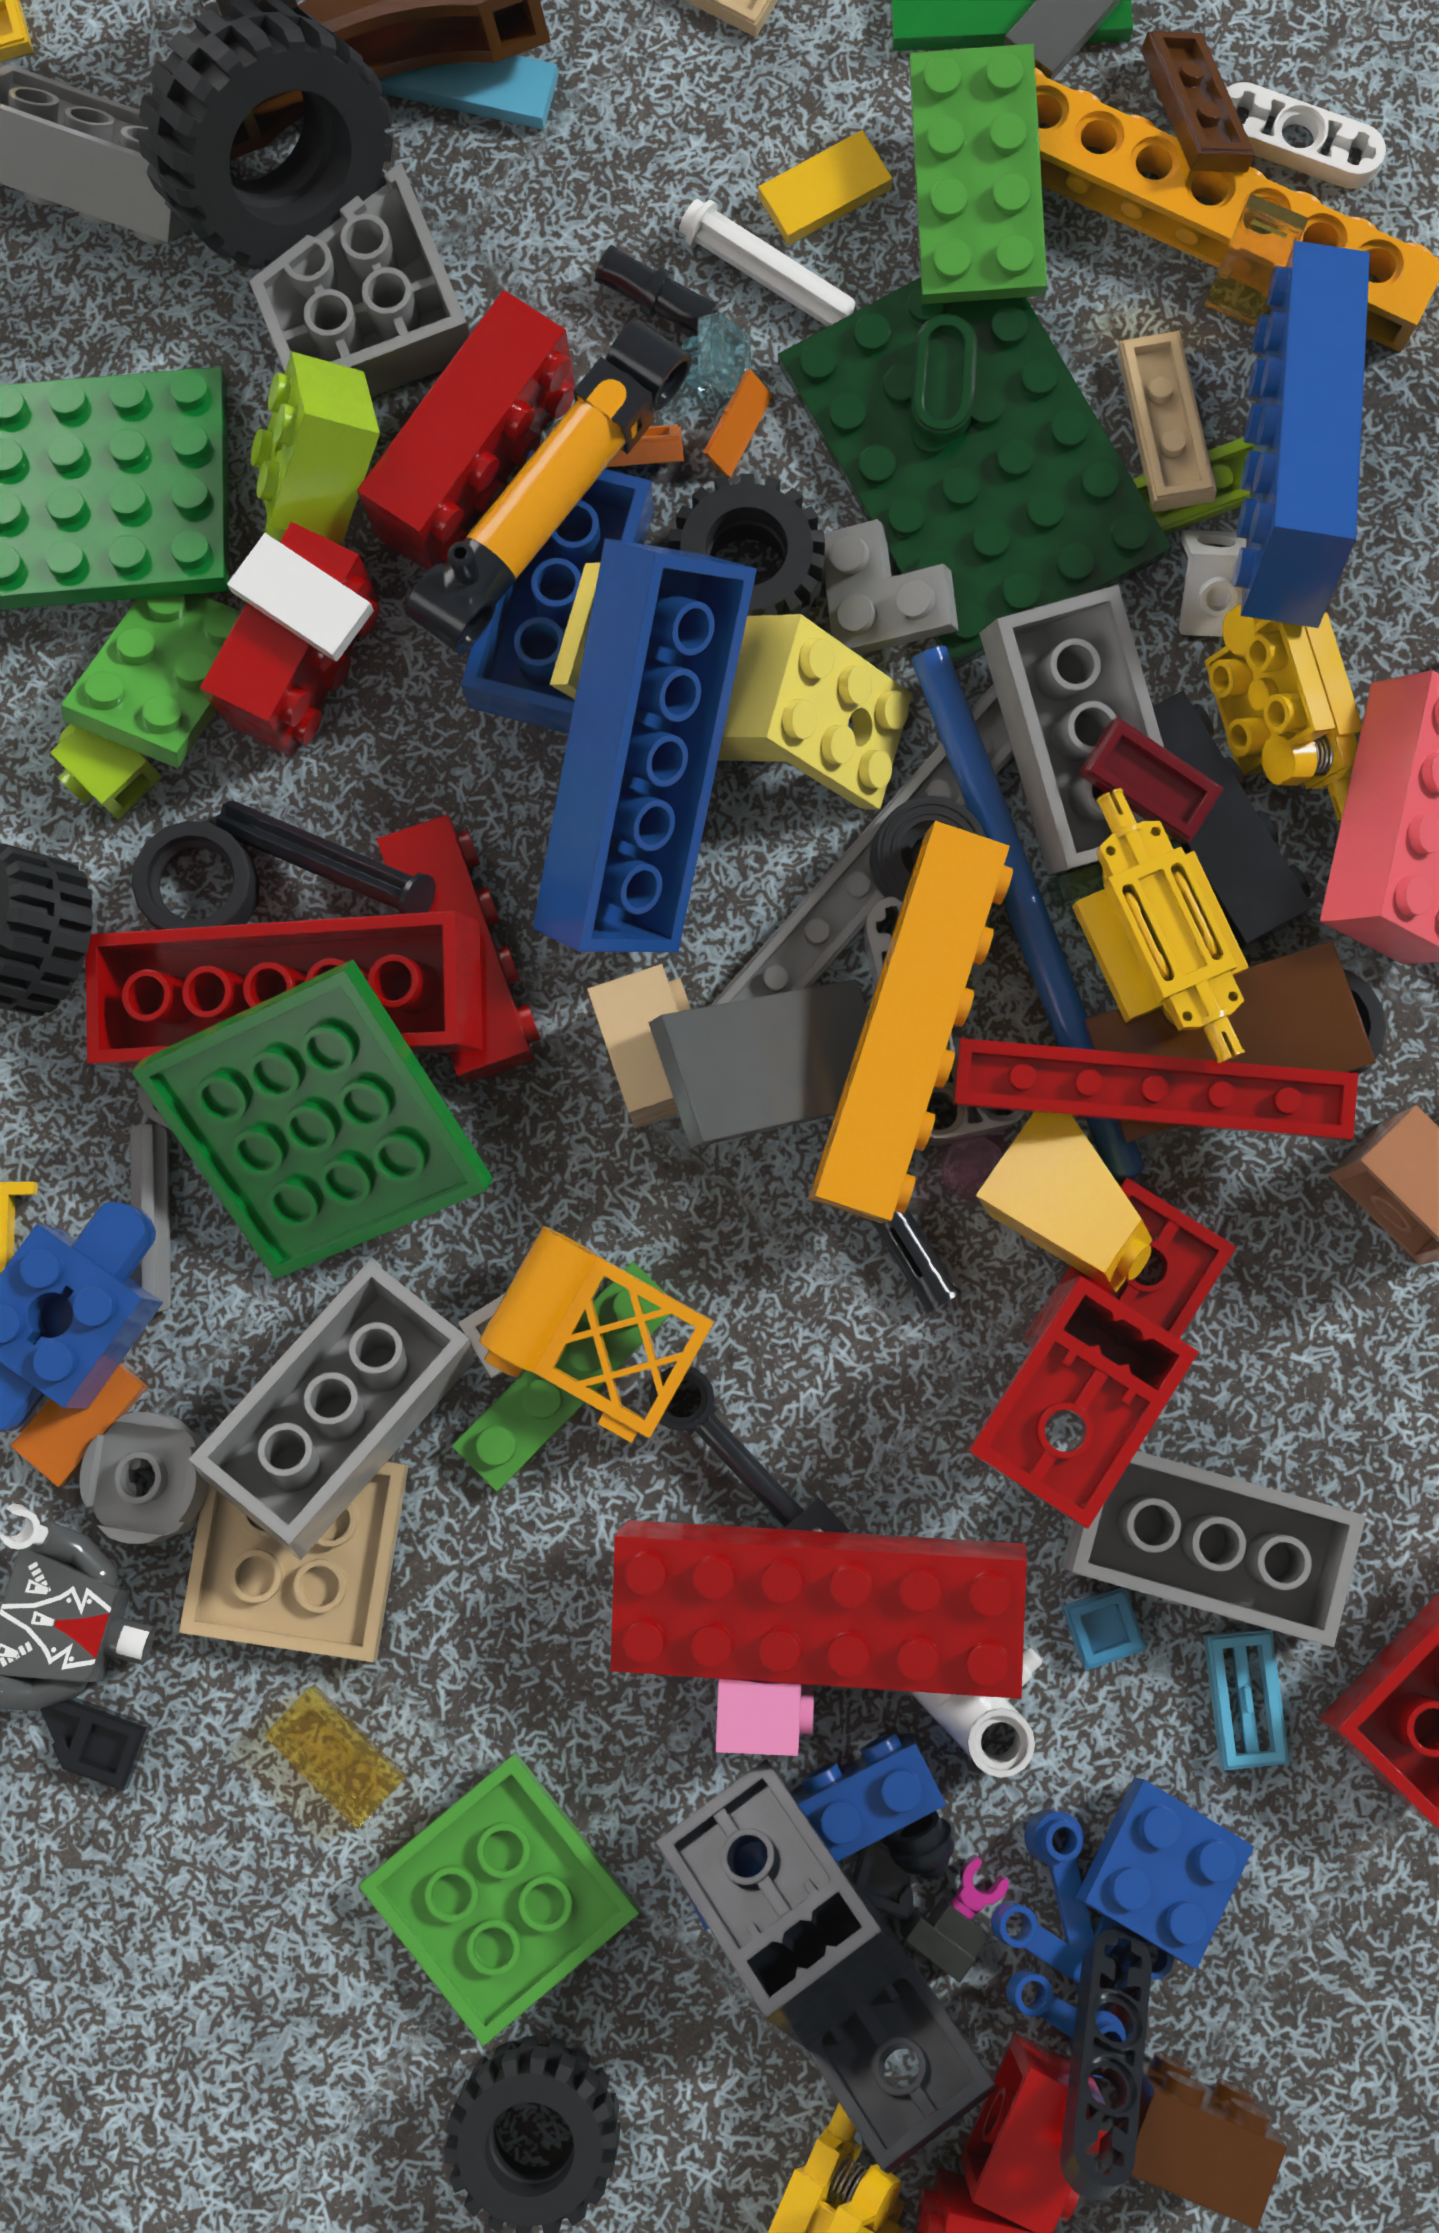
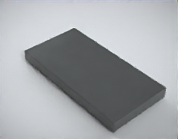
(760, 1060)

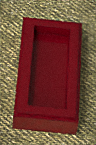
(1152, 780)

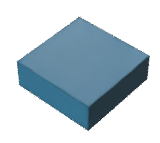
(1103, 1627)

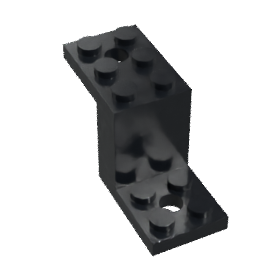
(825, 1965)

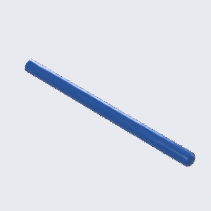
(1023, 897)

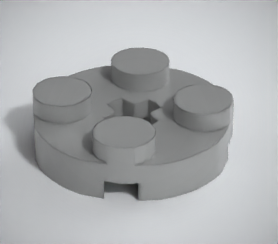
(117, 1500)

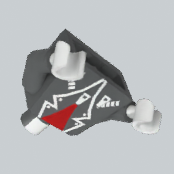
(61, 1617)

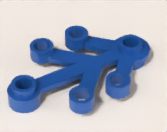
(1076, 1924)

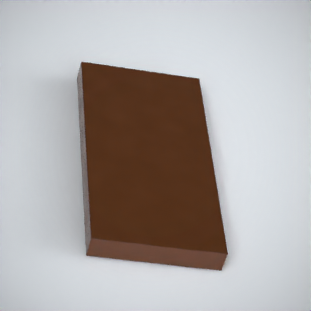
(1291, 1016)

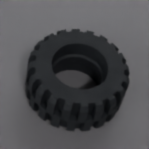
(211, 88)

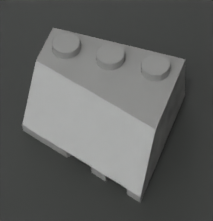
(366, 292)

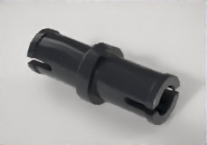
(653, 290)

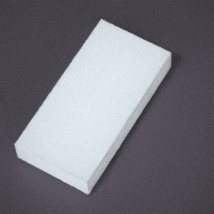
(300, 597)

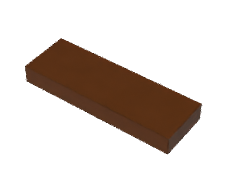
(1197, 102)

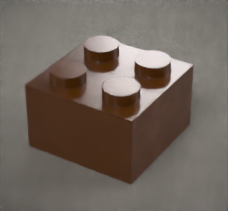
(1205, 2141)

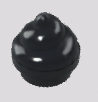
(923, 1846)

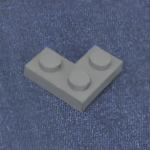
(873, 608)

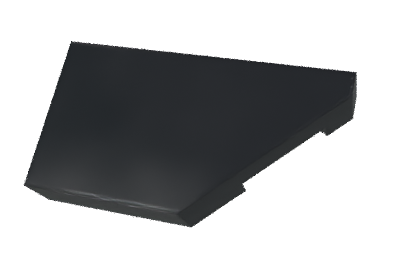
(96, 1741)

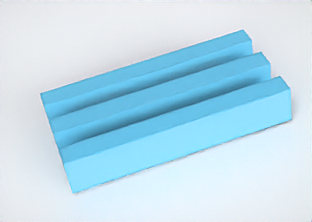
(1252, 1757)

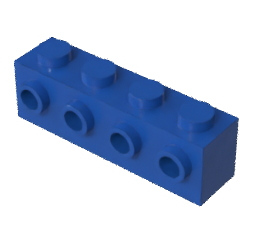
(858, 1801)

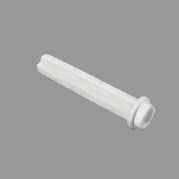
(764, 263)

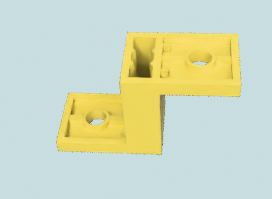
(789, 701)

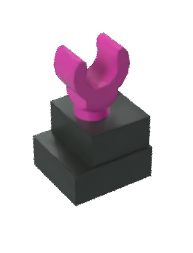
(949, 1933)

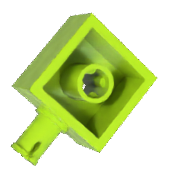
(314, 447)

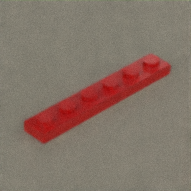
(1156, 1089)

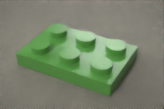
(150, 675)

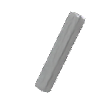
(152, 1195)

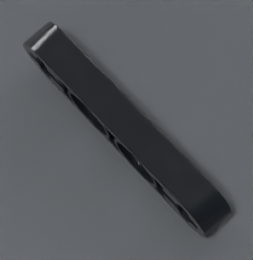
(1113, 2060)

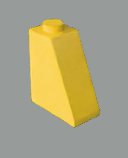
(1067, 1201)

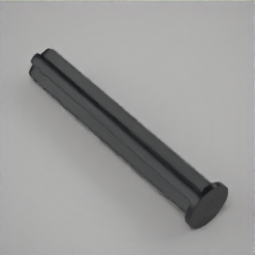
(328, 859)

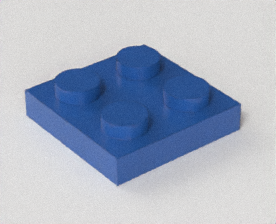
(1165, 1872)

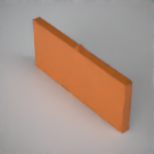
(738, 423)

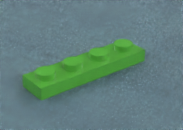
(537, 1409)

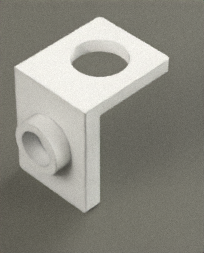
(1209, 581)

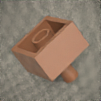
(1397, 1180)

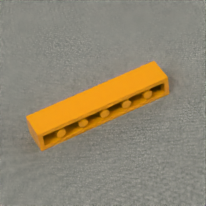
(910, 1024)

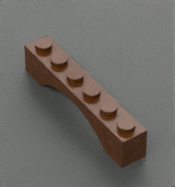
(408, 37)

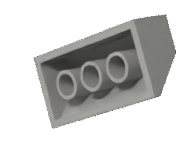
(79, 154)
(1058, 686)

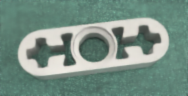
(1320, 123)

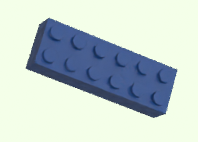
(1304, 435)
(642, 748)

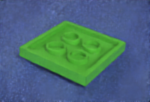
(499, 1898)

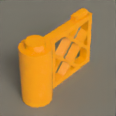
(546, 1307)

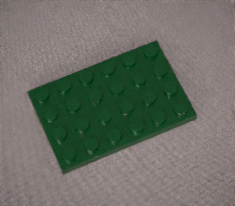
(1015, 505)

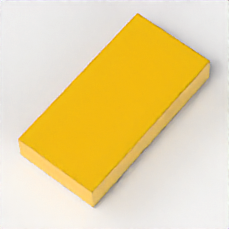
(825, 187)

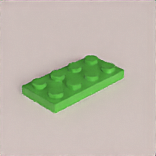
(978, 174)

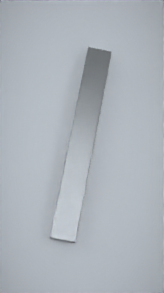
(843, 898)

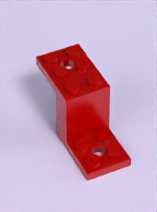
(1106, 1362)

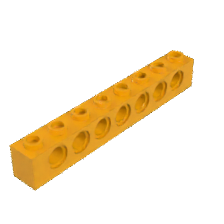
(1172, 215)

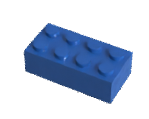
(519, 649)

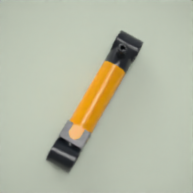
(608, 416)

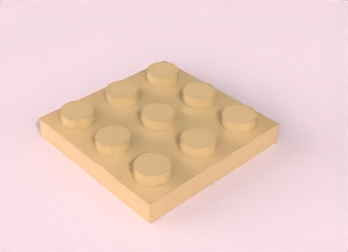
(326, 1604)

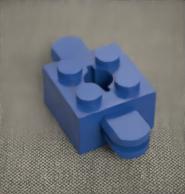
(71, 1311)

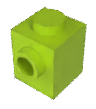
(103, 770)

